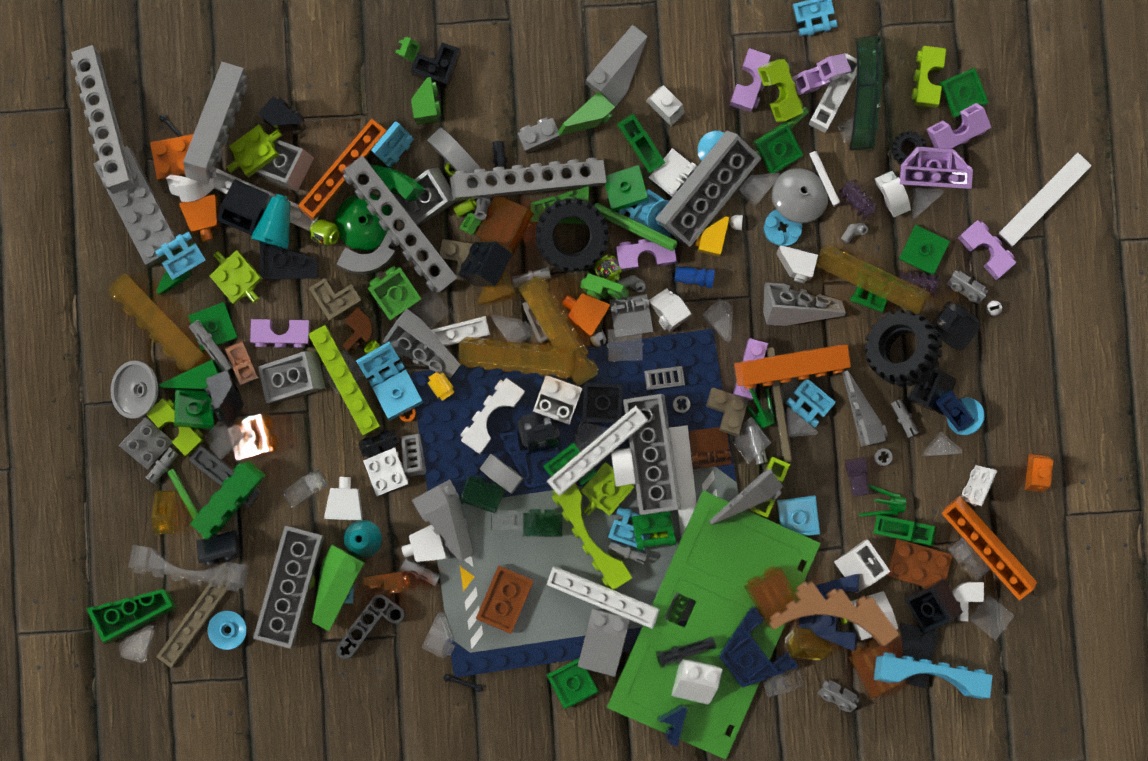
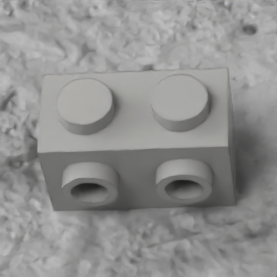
(538, 135)

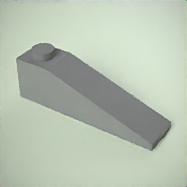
(416, 341)
(866, 421)

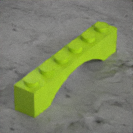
(344, 380)
(613, 569)

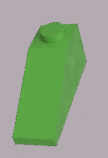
(590, 115)

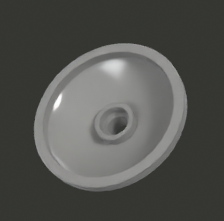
(793, 203)
(134, 389)

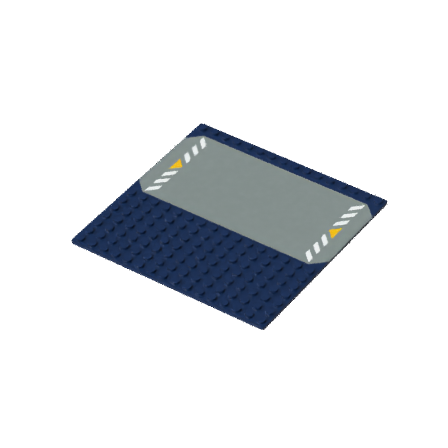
(552, 621)

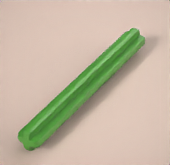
(637, 228)

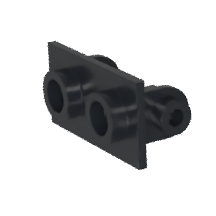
(386, 439)

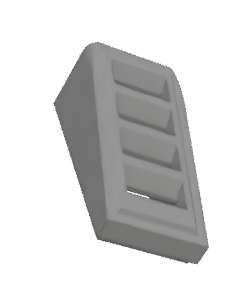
(648, 380)
(420, 462)

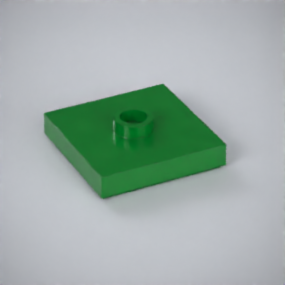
(963, 91)
(778, 148)
(626, 188)
(924, 250)
(216, 322)
(193, 409)
(572, 684)

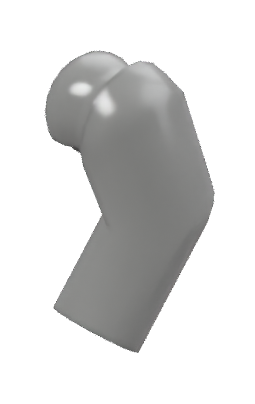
(854, 230)
(634, 282)

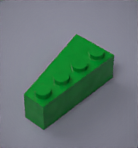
(228, 499)
(124, 616)

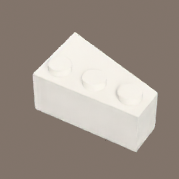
(669, 309)

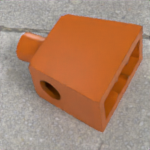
(202, 216)
(586, 312)
(1038, 473)

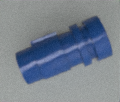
(695, 276)

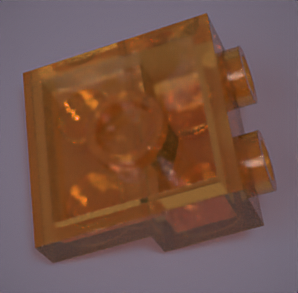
(257, 436)
(393, 582)

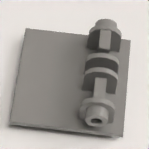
(631, 313)
(146, 443)

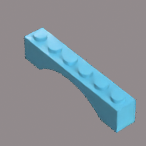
(970, 684)

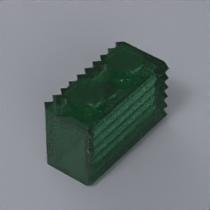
(482, 494)
(542, 524)

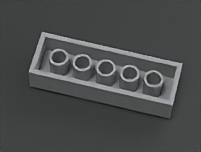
(215, 123)
(708, 188)
(142, 214)
(653, 457)
(288, 587)

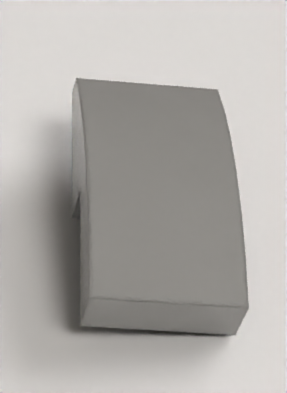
(501, 473)

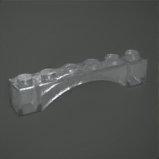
(226, 574)

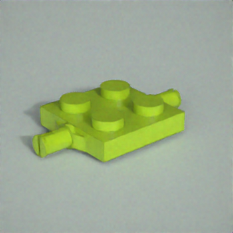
(254, 150)
(236, 277)
(603, 491)

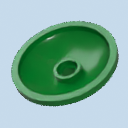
(356, 234)

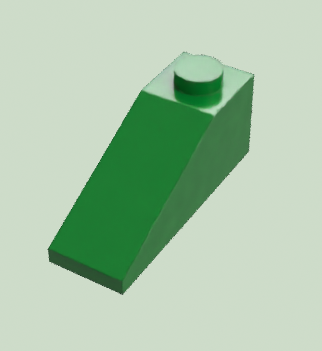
(193, 379)

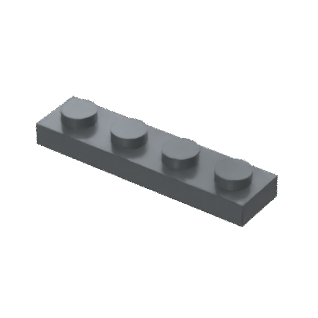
(217, 469)

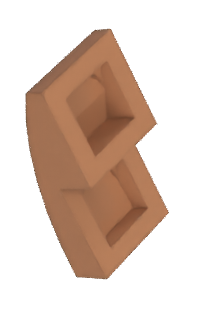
(241, 362)

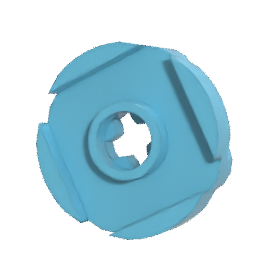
(779, 237)

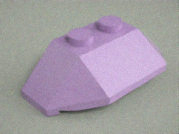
(936, 169)

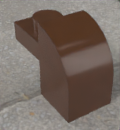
(363, 329)

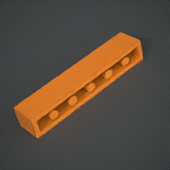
(333, 179)
(792, 365)
(989, 548)

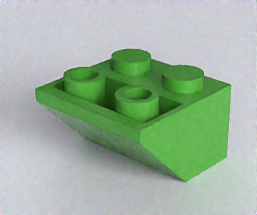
(424, 105)

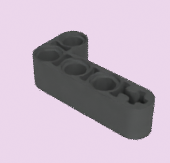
(367, 628)

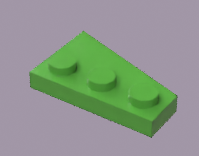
(539, 206)

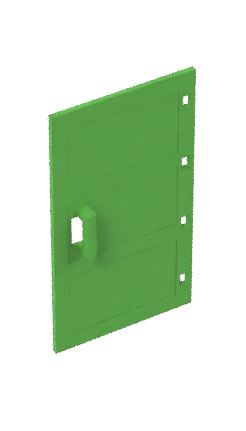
(711, 569)

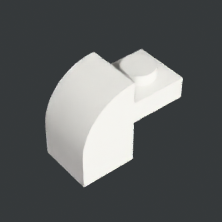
(188, 189)
(894, 194)
(623, 467)
(966, 593)

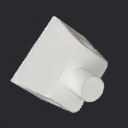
(666, 105)
(344, 502)
(426, 546)

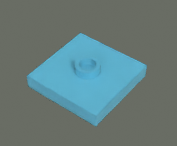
(397, 395)
(799, 515)

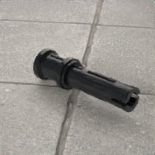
(677, 653)

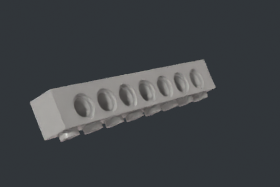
(122, 178)
(462, 191)
(445, 274)

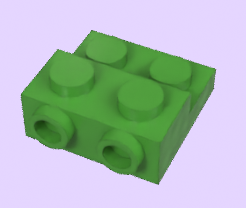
(601, 288)
(393, 292)

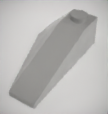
(617, 68)
(792, 307)
(759, 491)
(444, 511)

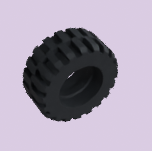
(572, 261)
(919, 364)

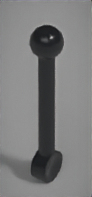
(163, 118)
(478, 687)

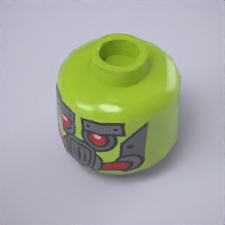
(324, 232)
(608, 268)

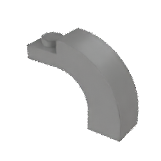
(453, 153)
(368, 263)

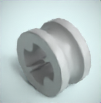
(687, 403)
(888, 460)

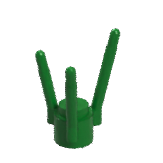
(764, 416)
(896, 504)

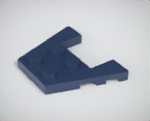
(531, 465)
(826, 625)
(745, 657)

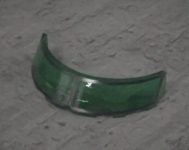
(867, 93)

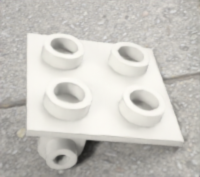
(673, 172)
(386, 471)
(978, 485)

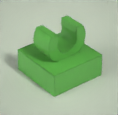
(408, 49)
(470, 224)

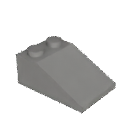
(288, 167)
(432, 201)
(292, 376)
(603, 642)

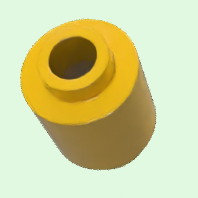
(440, 385)

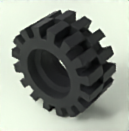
(901, 139)

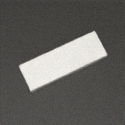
(824, 177)
(456, 332)

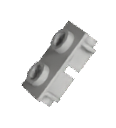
(974, 292)
(845, 701)

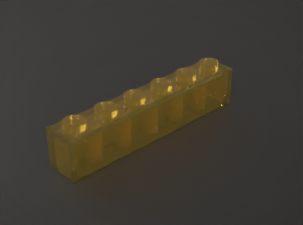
(872, 279)
(153, 319)
(555, 326)
(517, 357)

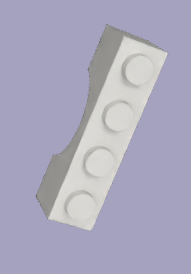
(832, 98)
(507, 395)

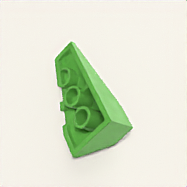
(336, 581)

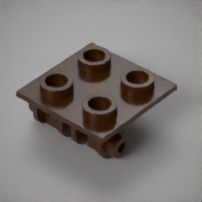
(709, 448)

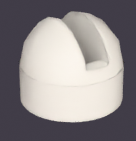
(736, 222)
(994, 312)

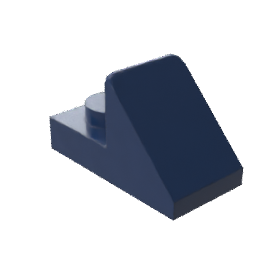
(955, 410)
(676, 719)

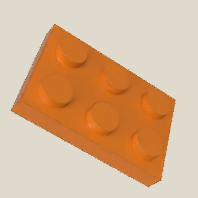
(169, 156)

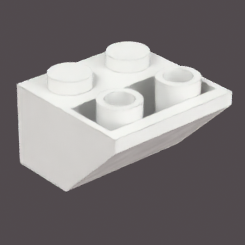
(557, 399)
(862, 561)

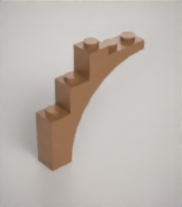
(811, 602)

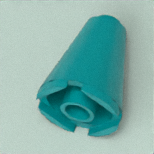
(274, 223)
(371, 539)

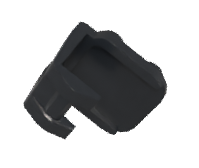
(956, 326)
(538, 432)

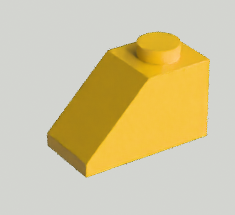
(712, 238)

